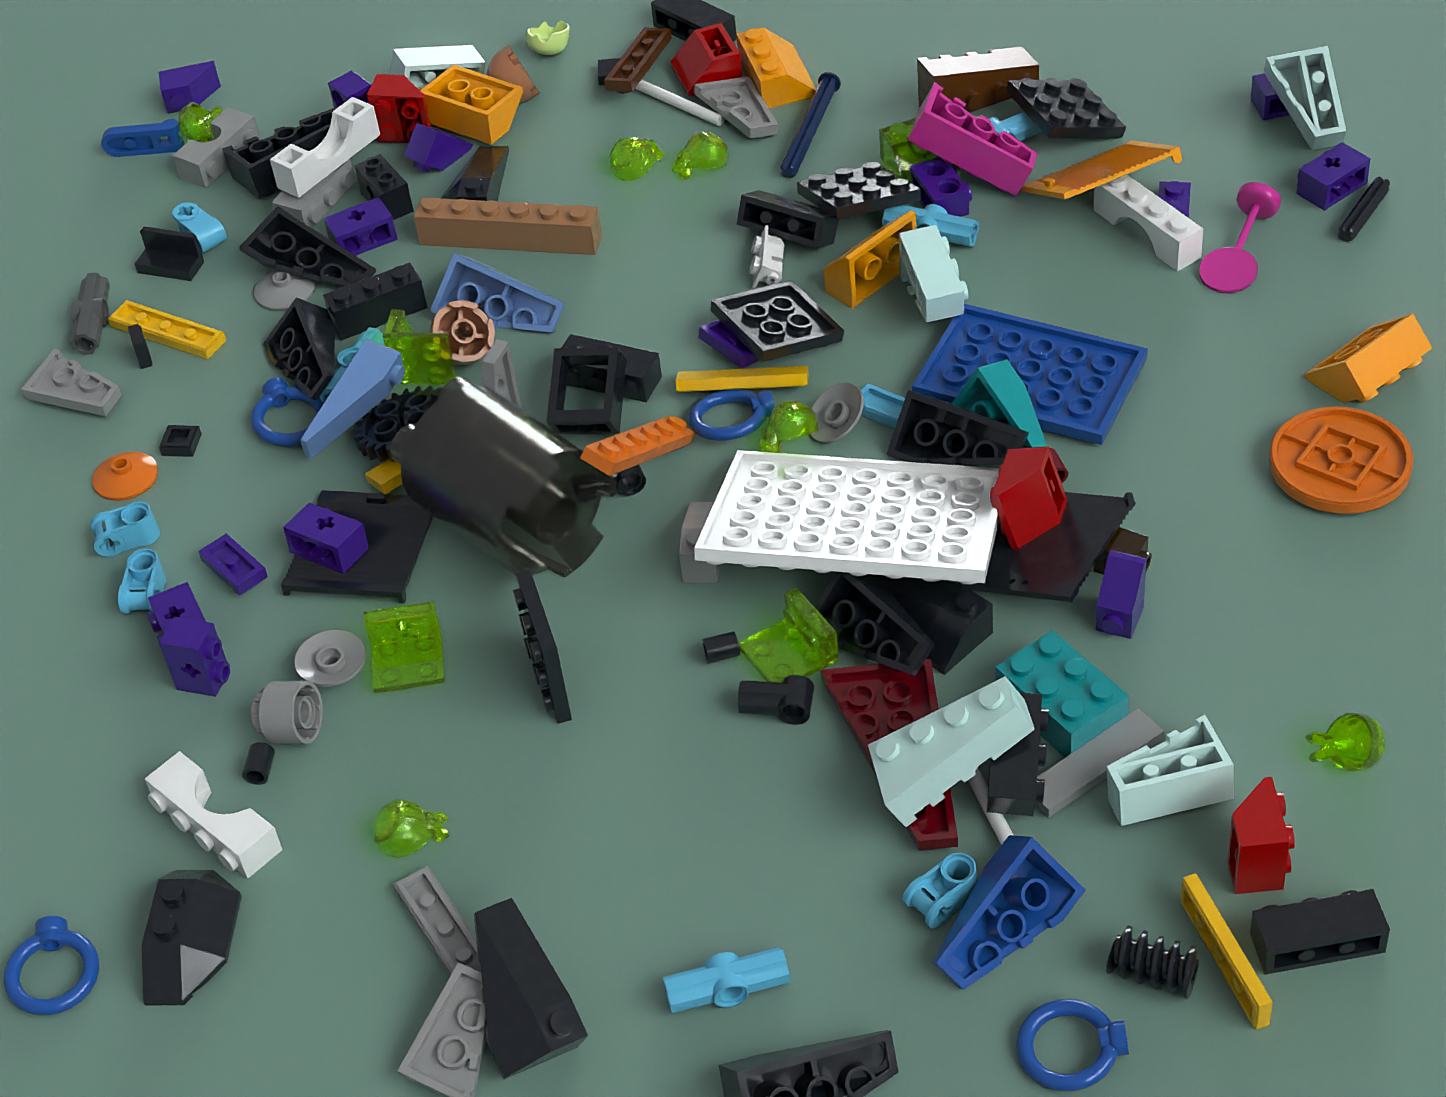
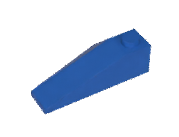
(1010, 905)

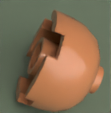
(507, 67)
(467, 329)

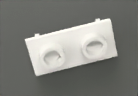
(768, 258)

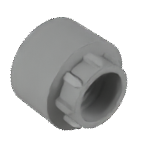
(288, 712)

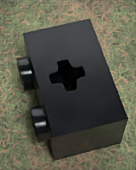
(381, 180)

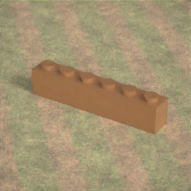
(508, 226)

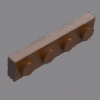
(637, 60)

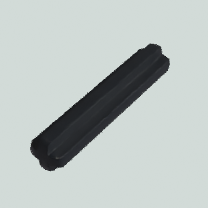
(1363, 209)

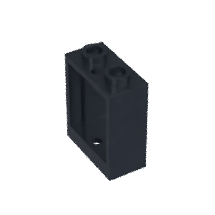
(587, 421)

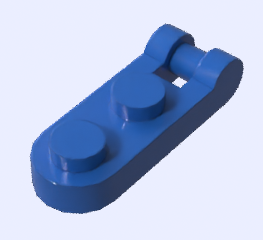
(142, 139)

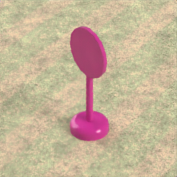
(1232, 267)

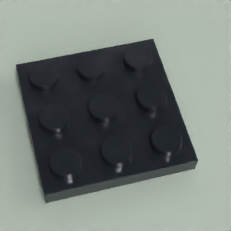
(1065, 108)
(858, 190)
(776, 320)
(541, 647)

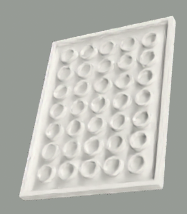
(853, 517)

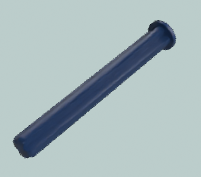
(828, 84)

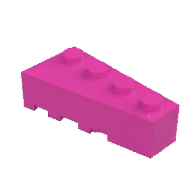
(971, 142)

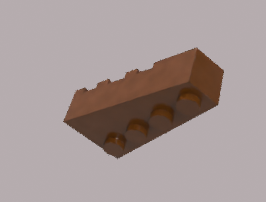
(974, 77)

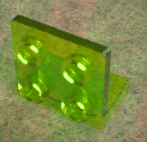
(423, 355)
(794, 645)
(405, 647)

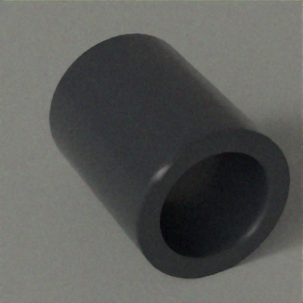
(721, 647)
(258, 763)

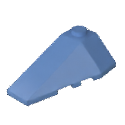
(499, 296)
(359, 389)

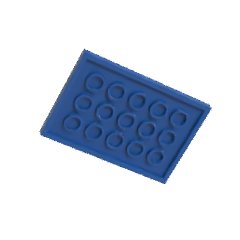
(1070, 375)

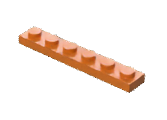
(638, 445)

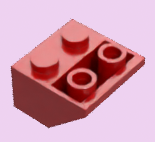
(706, 58)
(397, 107)
(1028, 495)
(1260, 841)

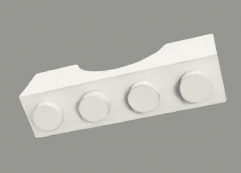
(350, 130)
(1173, 235)
(240, 838)

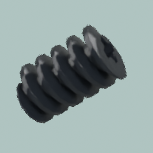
(1154, 962)

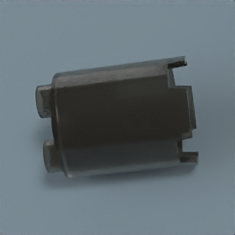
(502, 480)

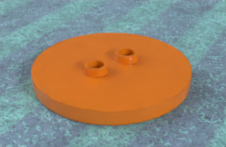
(1341, 460)

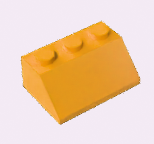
(774, 67)
(472, 103)
(868, 264)
(1371, 360)

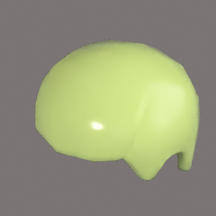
(547, 39)

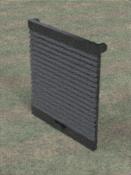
(394, 536)
(1061, 557)

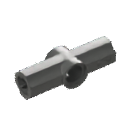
(89, 313)

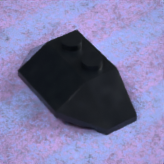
(187, 934)

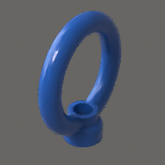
(278, 394)
(760, 403)
(51, 935)
(1111, 1036)

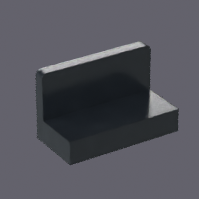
(169, 254)

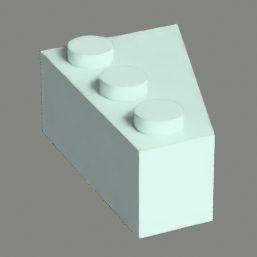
(427, 63)
(1309, 94)
(931, 273)
(1171, 777)

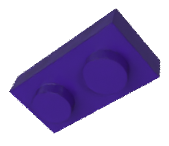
(1176, 194)
(726, 343)
(233, 564)

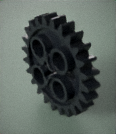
(380, 426)

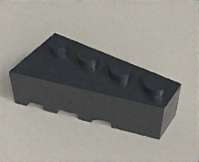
(252, 163)

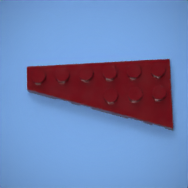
(879, 702)

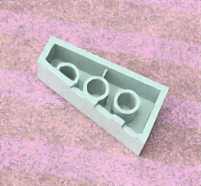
(947, 746)

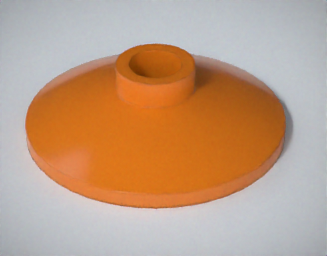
(125, 476)

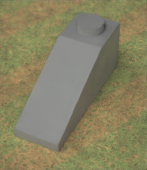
(693, 570)

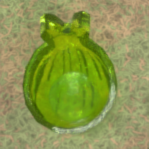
(195, 122)
(702, 151)
(633, 157)
(787, 422)
(1350, 742)
(406, 827)

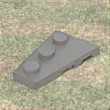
(740, 105)
(452, 1039)

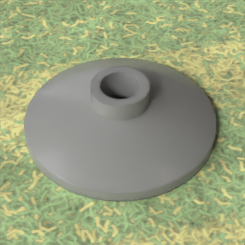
(281, 288)
(837, 412)
(330, 657)

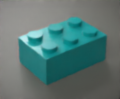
(1076, 692)

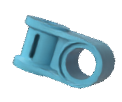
(196, 221)
(126, 527)
(141, 580)
(938, 893)

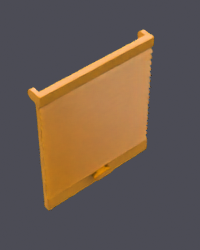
(1102, 169)

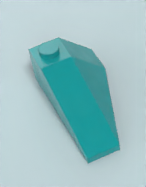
(1002, 395)

